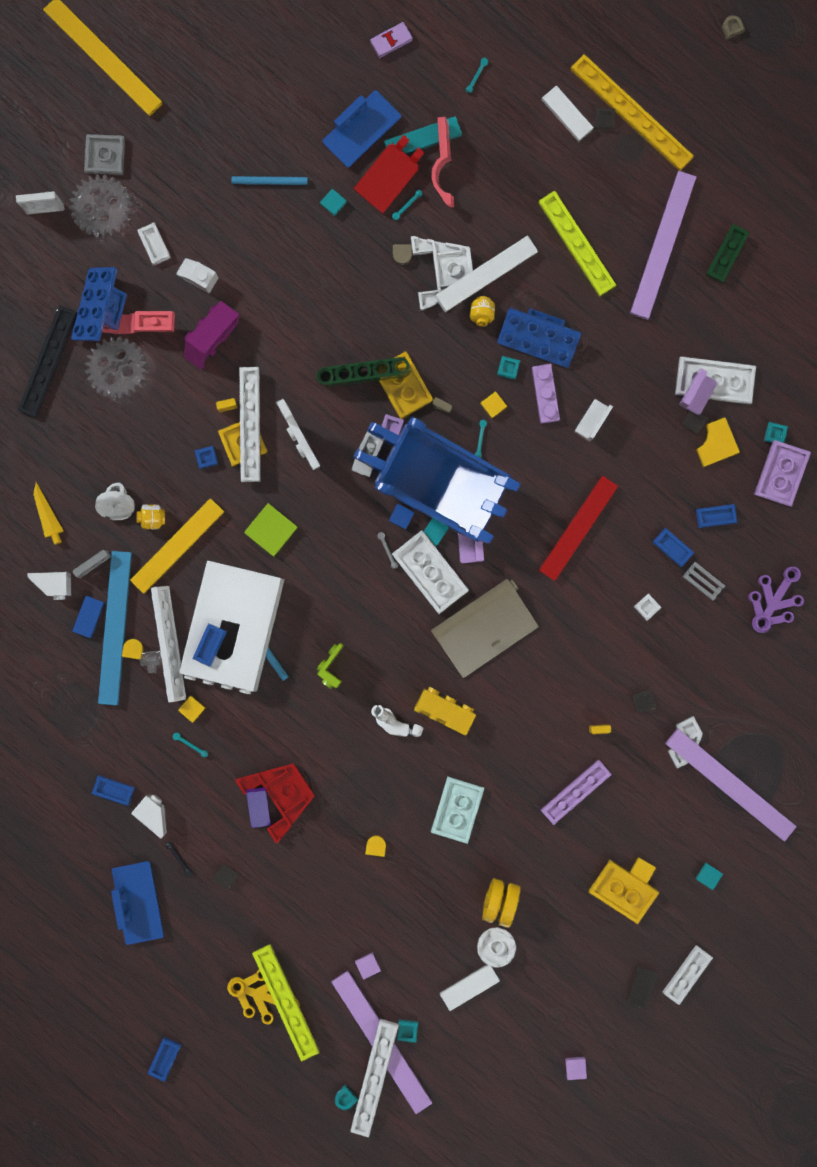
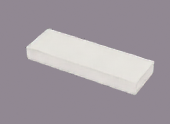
(567, 113)
(687, 975)
(469, 987)

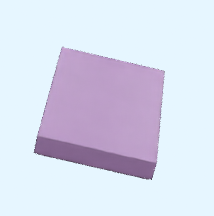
(782, 473)

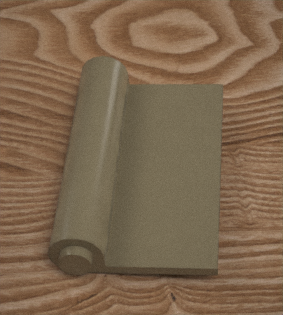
(485, 628)

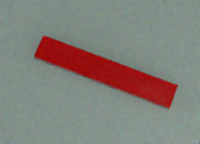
(578, 528)

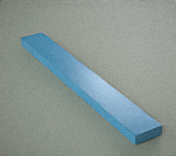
(115, 628)

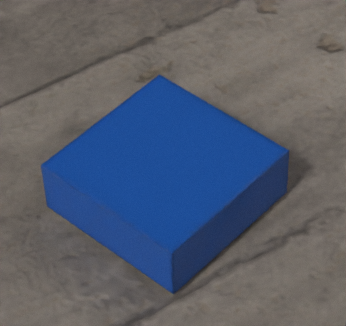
(206, 457)
(401, 516)

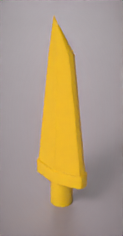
(48, 520)

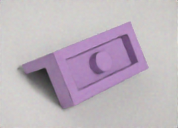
(698, 392)
(470, 550)

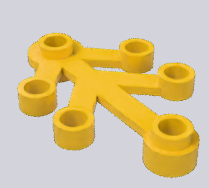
(258, 994)

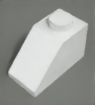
(197, 275)
(370, 445)
(53, 584)
(152, 814)

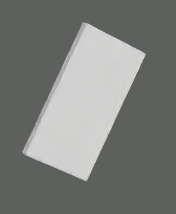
(733, 380)
(430, 572)

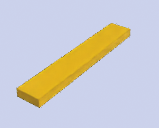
(177, 546)

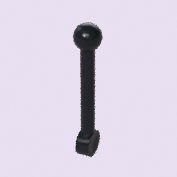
(169, 845)

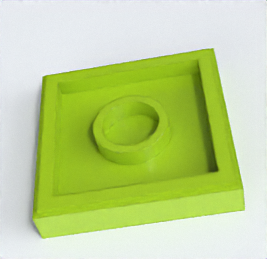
(271, 529)

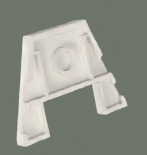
(450, 264)
(296, 434)

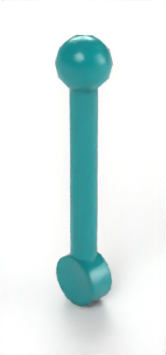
(484, 62)
(396, 216)
(483, 424)
(176, 736)

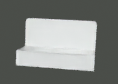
(593, 420)

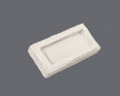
(154, 244)

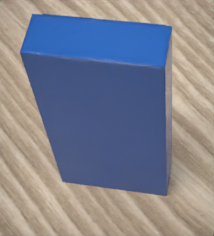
(716, 516)
(673, 547)
(88, 617)
(209, 645)
(113, 790)
(164, 1059)

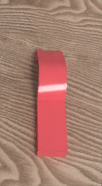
(445, 156)
(144, 322)

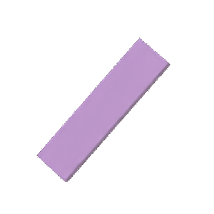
(576, 792)

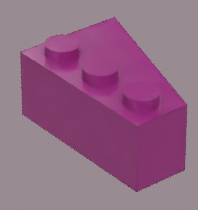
(209, 334)

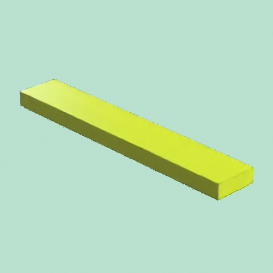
(577, 243)
(286, 1002)

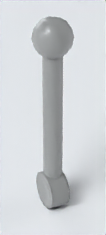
(394, 565)

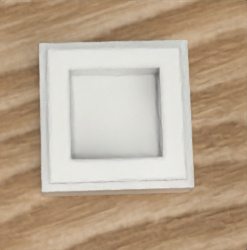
(647, 607)

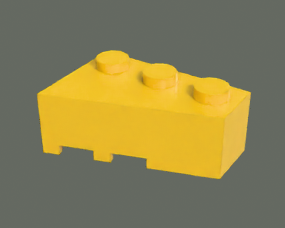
(445, 711)

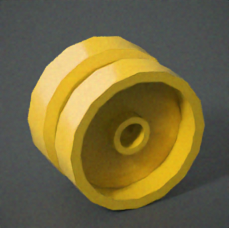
(503, 903)

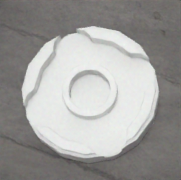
(496, 947)

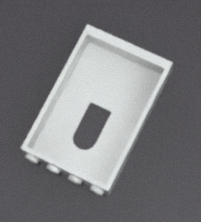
(239, 598)

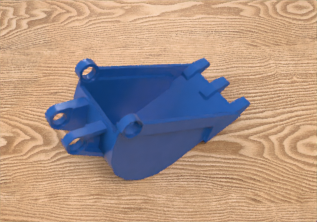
(439, 479)

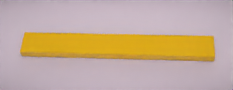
(103, 56)
(632, 112)

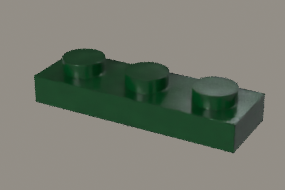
(727, 253)

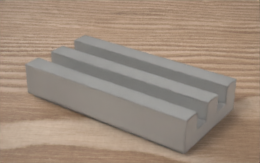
(92, 563)
(716, 590)

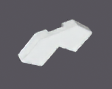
(691, 730)

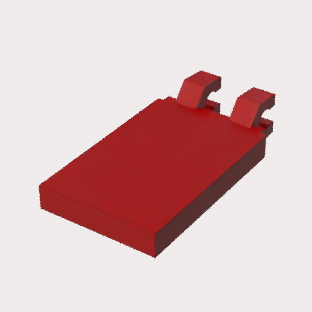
(388, 175)

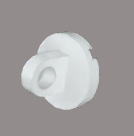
(114, 503)

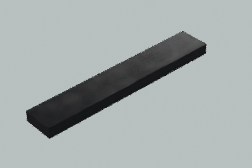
(47, 361)

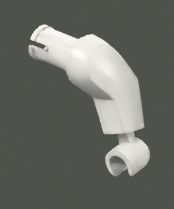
(389, 723)

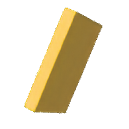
(406, 393)
(623, 891)

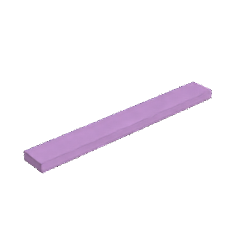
(663, 245)
(730, 785)
(369, 1022)

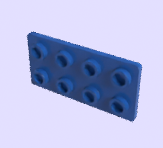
(360, 127)
(99, 305)
(539, 336)
(136, 903)

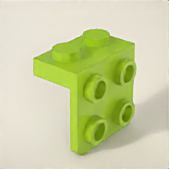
(329, 679)

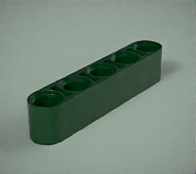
(355, 368)

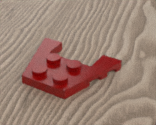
(287, 791)

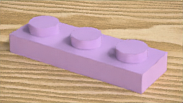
(545, 393)

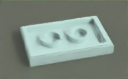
(457, 810)

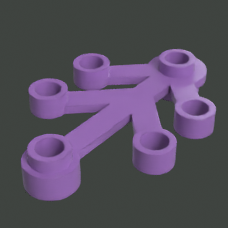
(773, 602)

